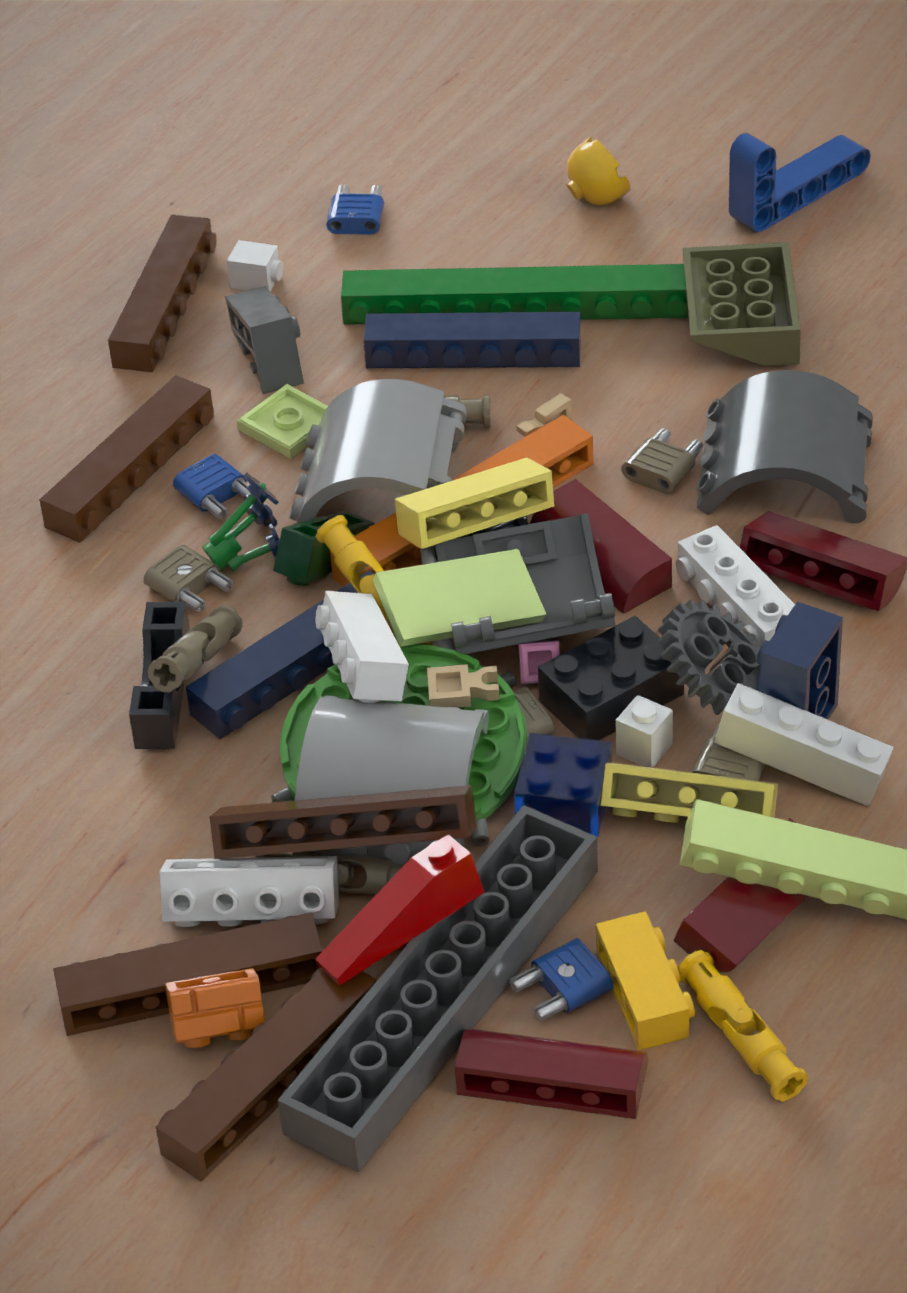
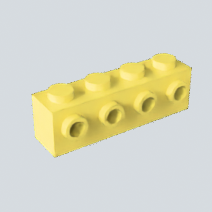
(474, 502)
(675, 792)

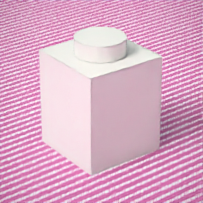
(254, 266)
(644, 732)

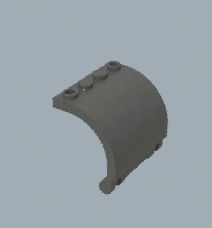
(791, 430)
(564, 573)

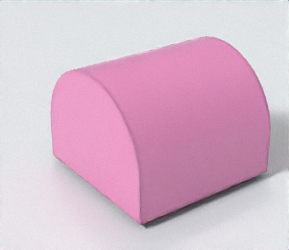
(533, 655)

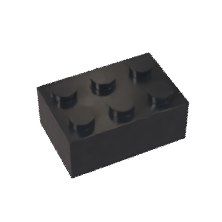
(603, 675)

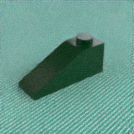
(303, 556)

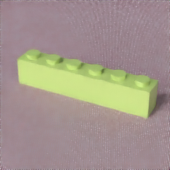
(796, 858)

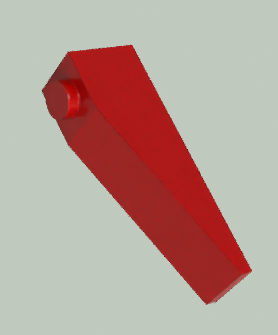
(414, 900)

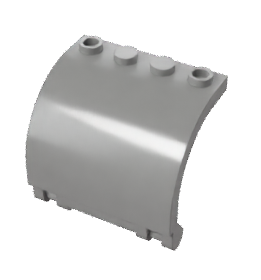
(378, 438)
(382, 750)

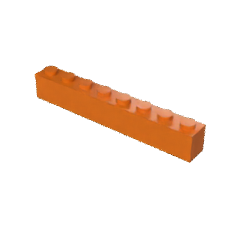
(557, 446)

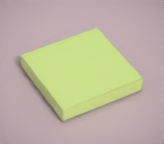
(283, 420)

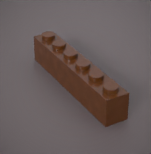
(161, 293)
(126, 458)
(343, 822)
(133, 983)
(253, 1078)

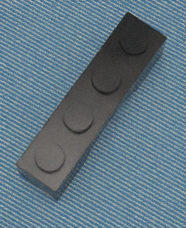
(156, 713)

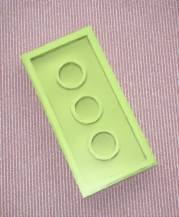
(431, 596)

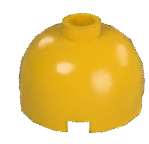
(595, 174)

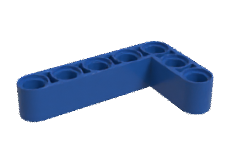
(766, 195)

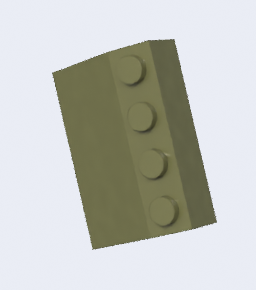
(744, 301)

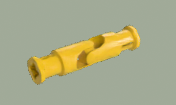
(352, 558)
(729, 1011)

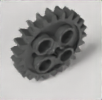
(694, 639)

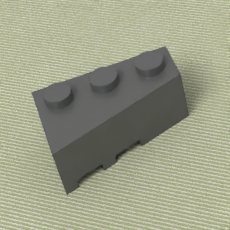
(269, 335)

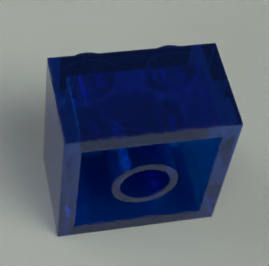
(564, 779)

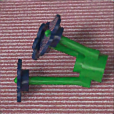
(223, 546)

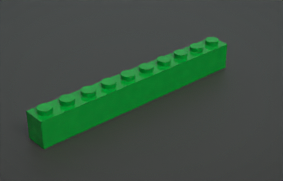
(591, 290)

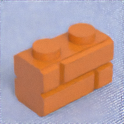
(215, 1007)

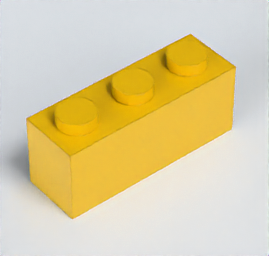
(644, 980)

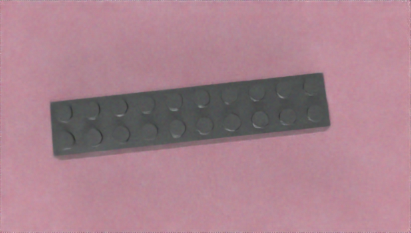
(437, 990)

